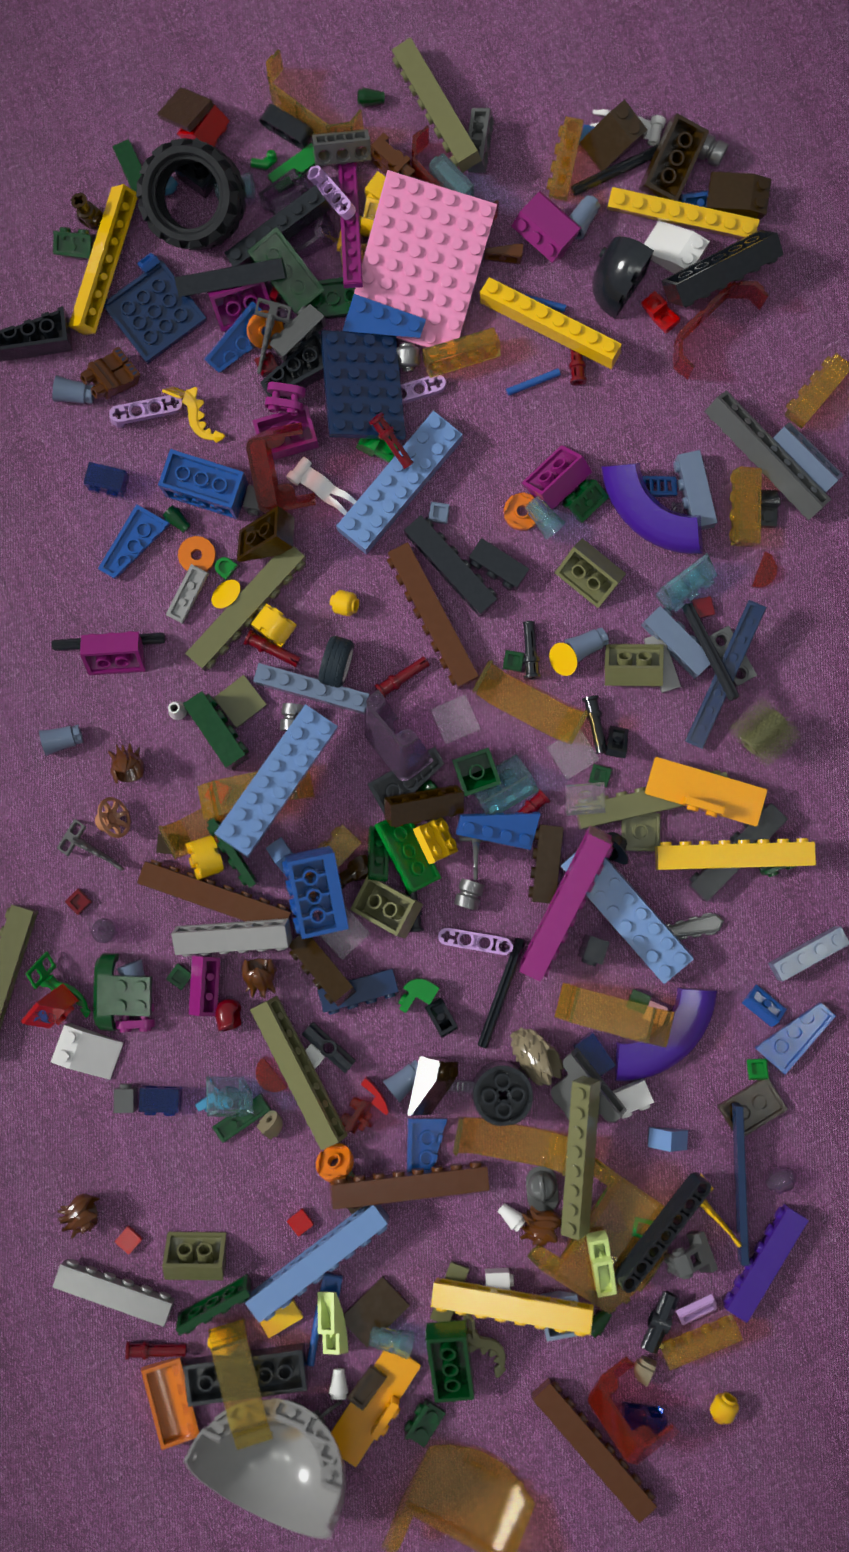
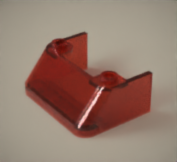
(267, 490)
(634, 1444)

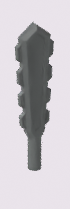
(695, 926)

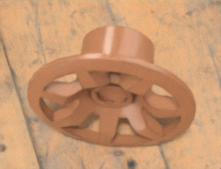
(110, 818)

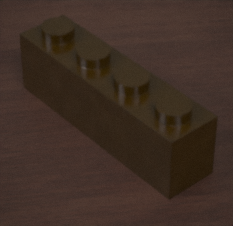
(424, 805)
(546, 863)
(322, 969)

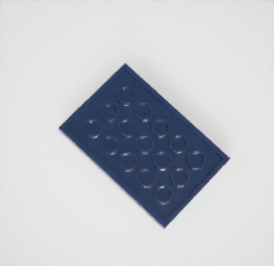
(361, 383)

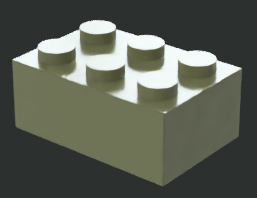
(386, 907)

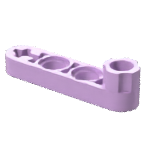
(317, 176)
(412, 395)
(146, 412)
(475, 938)

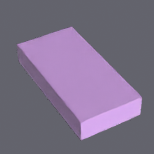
(697, 1309)

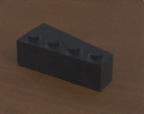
(37, 336)
(300, 368)
(390, 785)

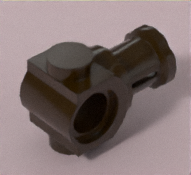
(86, 211)
(356, 870)

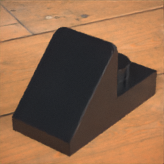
(769, 505)
(617, 742)
(441, 1017)

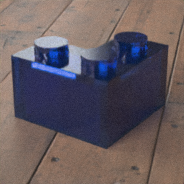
(644, 1415)

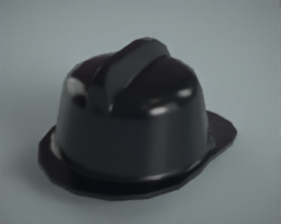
(619, 846)

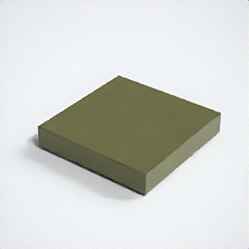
(240, 701)
(641, 832)

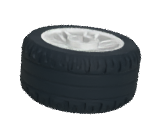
(336, 661)

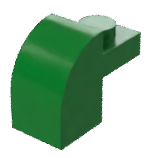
(376, 447)
(418, 988)

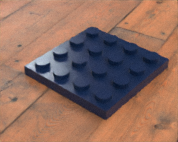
(153, 312)

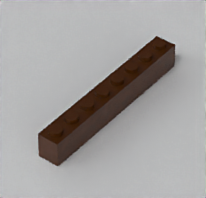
(432, 615)
(208, 894)
(408, 1185)
(594, 1450)

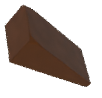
(506, 254)

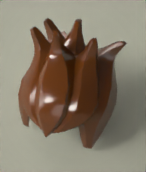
(126, 765)
(259, 975)
(79, 1214)
(541, 1226)

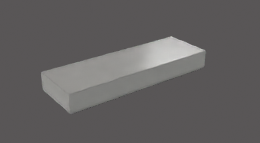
(187, 593)
(670, 677)

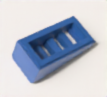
(657, 479)

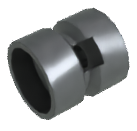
(713, 150)
(290, 712)
(469, 894)

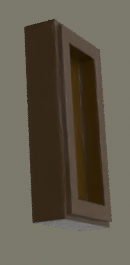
(366, 1387)

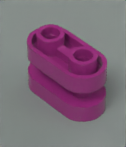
(276, 404)
(144, 1024)

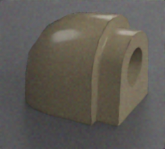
(270, 1124)
(644, 1369)

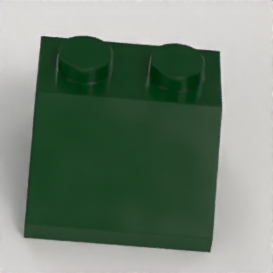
(476, 771)

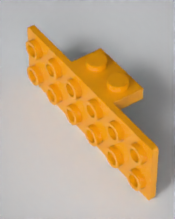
(705, 792)
(359, 1428)

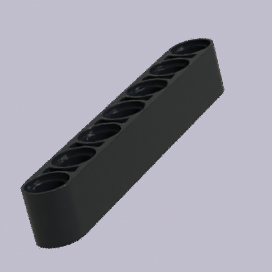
(662, 1232)

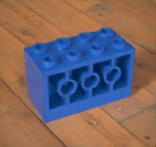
(203, 484)
(327, 894)

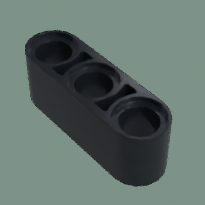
(286, 126)

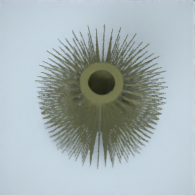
(765, 730)

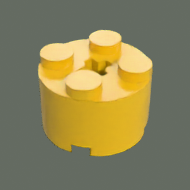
(273, 625)
(204, 857)

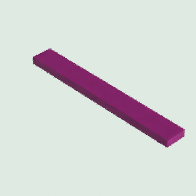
(351, 228)

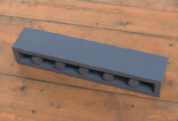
(310, 688)

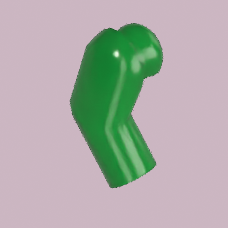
(266, 162)

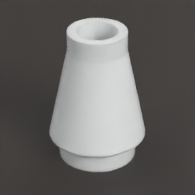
(181, 711)
(512, 1217)
(338, 1385)

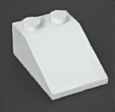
(675, 246)
(87, 1051)

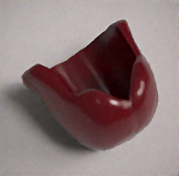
(228, 1015)

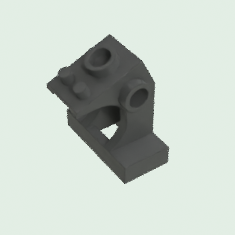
(679, 1260)

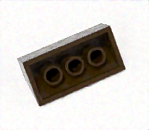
(674, 158)

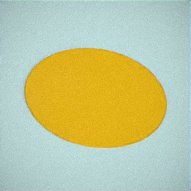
(225, 594)
(563, 659)

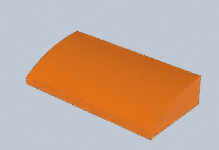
(168, 1402)

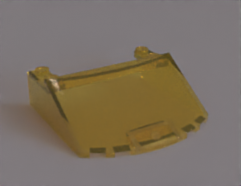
(617, 1213)
(464, 1498)

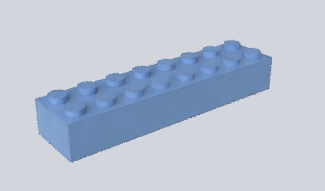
(398, 486)
(276, 781)
(637, 922)
(316, 1260)

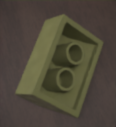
(590, 573)
(634, 665)
(195, 1256)

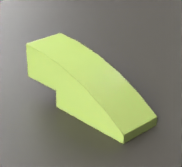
(601, 1263)
(331, 1323)

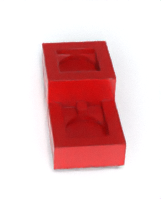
(659, 312)
(379, 1100)

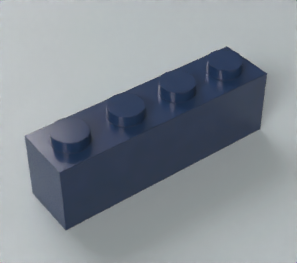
(367, 989)

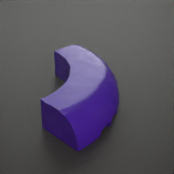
(647, 515)
(692, 1016)

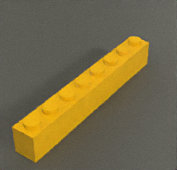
(681, 213)
(103, 260)
(550, 323)
(735, 855)
(512, 1306)

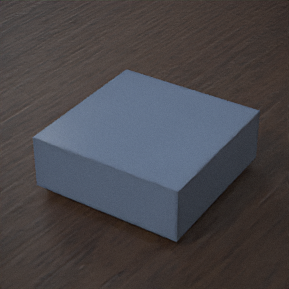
(439, 512)

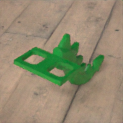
(51, 982)

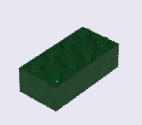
(216, 731)
(450, 1361)

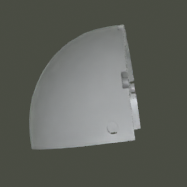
(285, 1480)

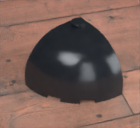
(619, 273)

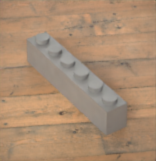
(232, 936)
(114, 1292)

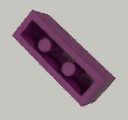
(204, 985)

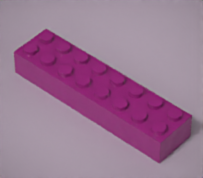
(565, 903)

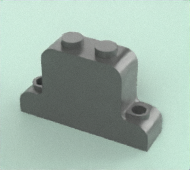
(577, 1066)

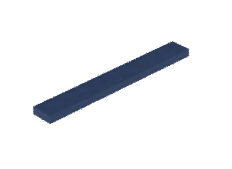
(732, 661)
(740, 1183)

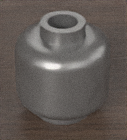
(408, 356)

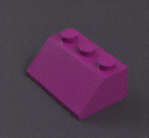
(546, 227)
(231, 302)
(557, 476)
(112, 653)

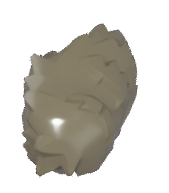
(536, 1056)

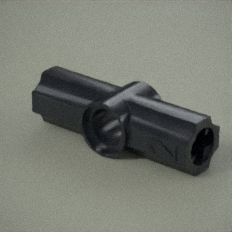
(339, 1056)
(659, 1322)

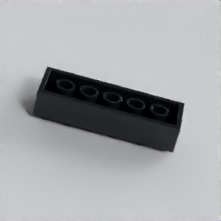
(722, 268)
(276, 1368)

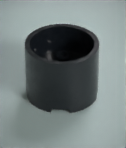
(500, 1077)

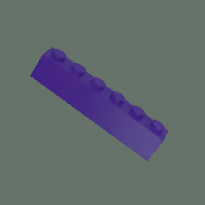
(765, 1262)

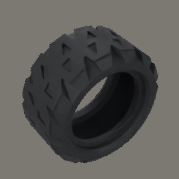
(153, 184)

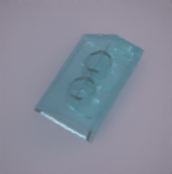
(687, 584)
(515, 787)

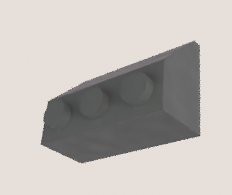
(297, 331)

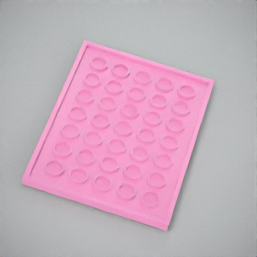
(426, 254)

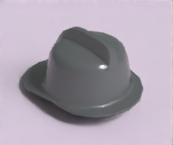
(542, 1189)

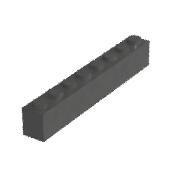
(767, 454)

